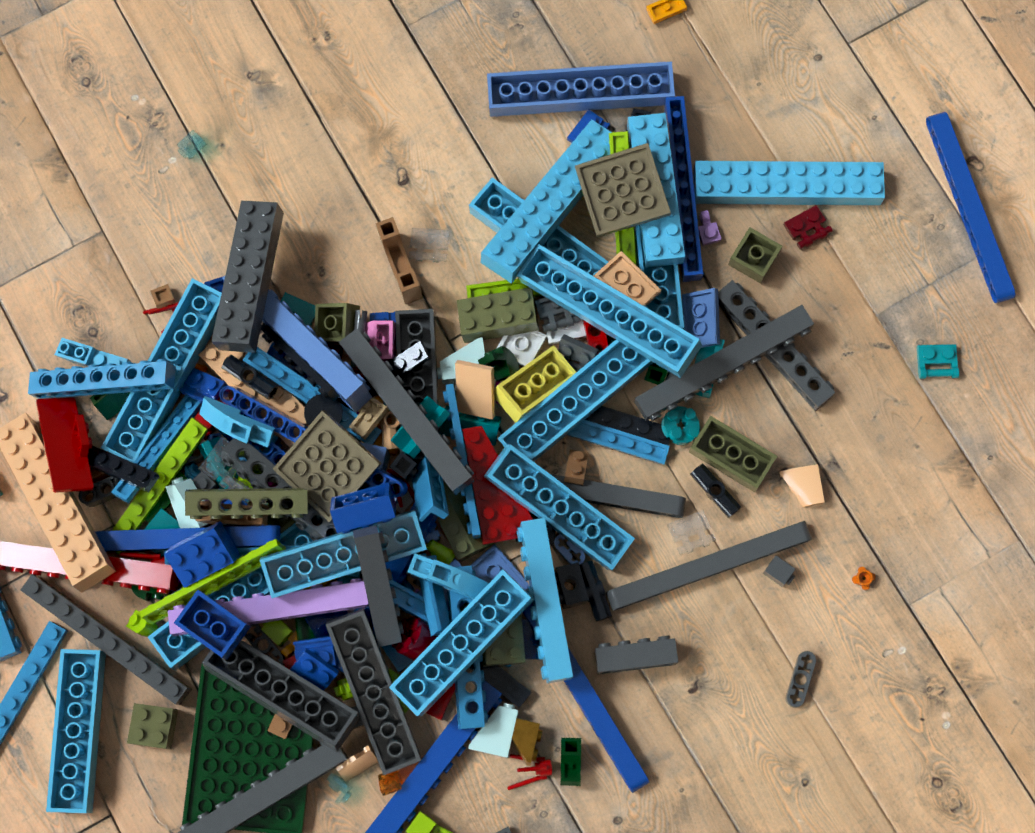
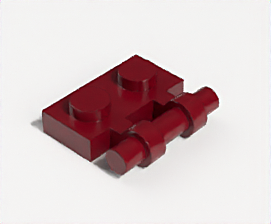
(803, 223)

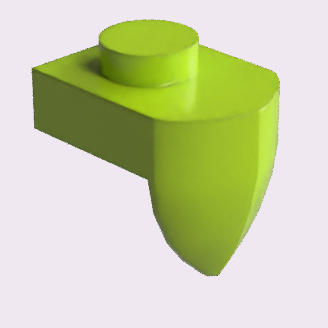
(141, 626)

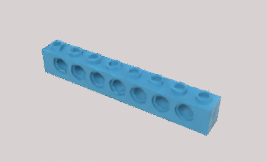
(88, 381)
(465, 718)

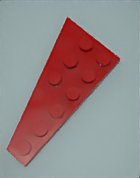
(496, 511)

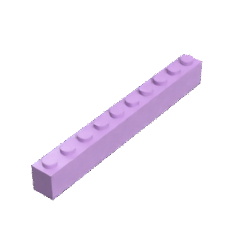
(291, 605)

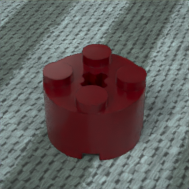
(415, 638)

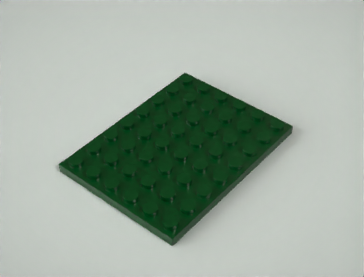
(236, 750)

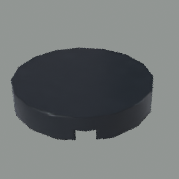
(319, 403)

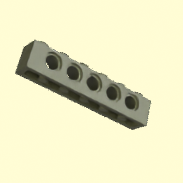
(194, 497)

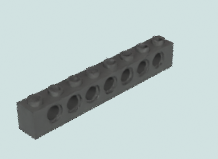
(814, 398)
(257, 461)

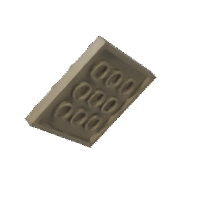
(622, 190)
(326, 463)

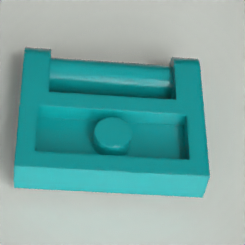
(937, 356)

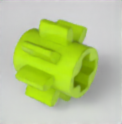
(343, 690)

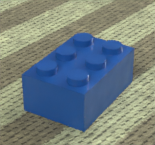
(363, 508)
(202, 554)
(212, 624)

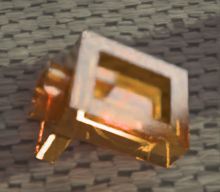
(390, 782)

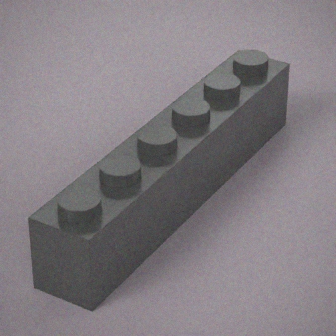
(377, 585)

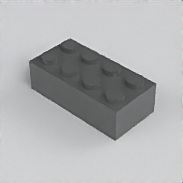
(636, 656)

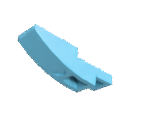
(85, 355)
(234, 424)
(446, 576)

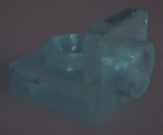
(337, 784)

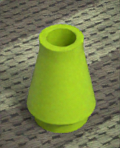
(442, 552)

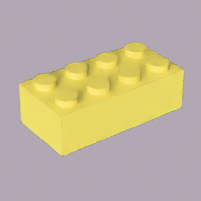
(533, 383)

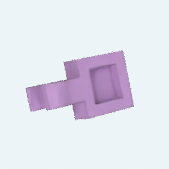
(708, 231)

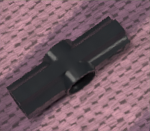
(241, 371)
(724, 500)
(595, 591)

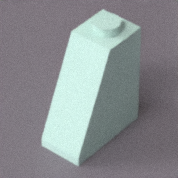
(468, 353)
(176, 494)
(497, 733)

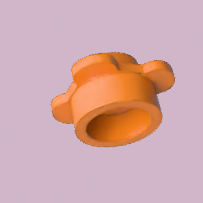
(865, 584)

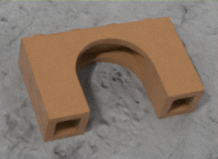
(399, 261)

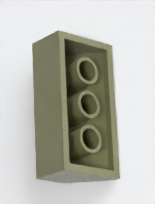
(456, 527)

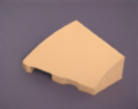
(805, 484)
(357, 764)

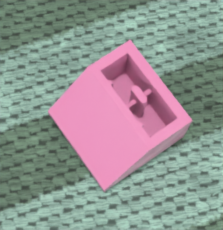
(383, 337)

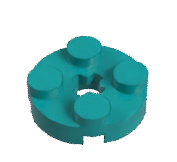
(674, 432)

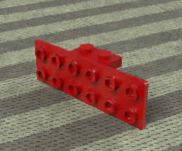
(65, 444)

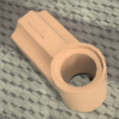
(389, 431)

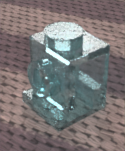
(193, 137)

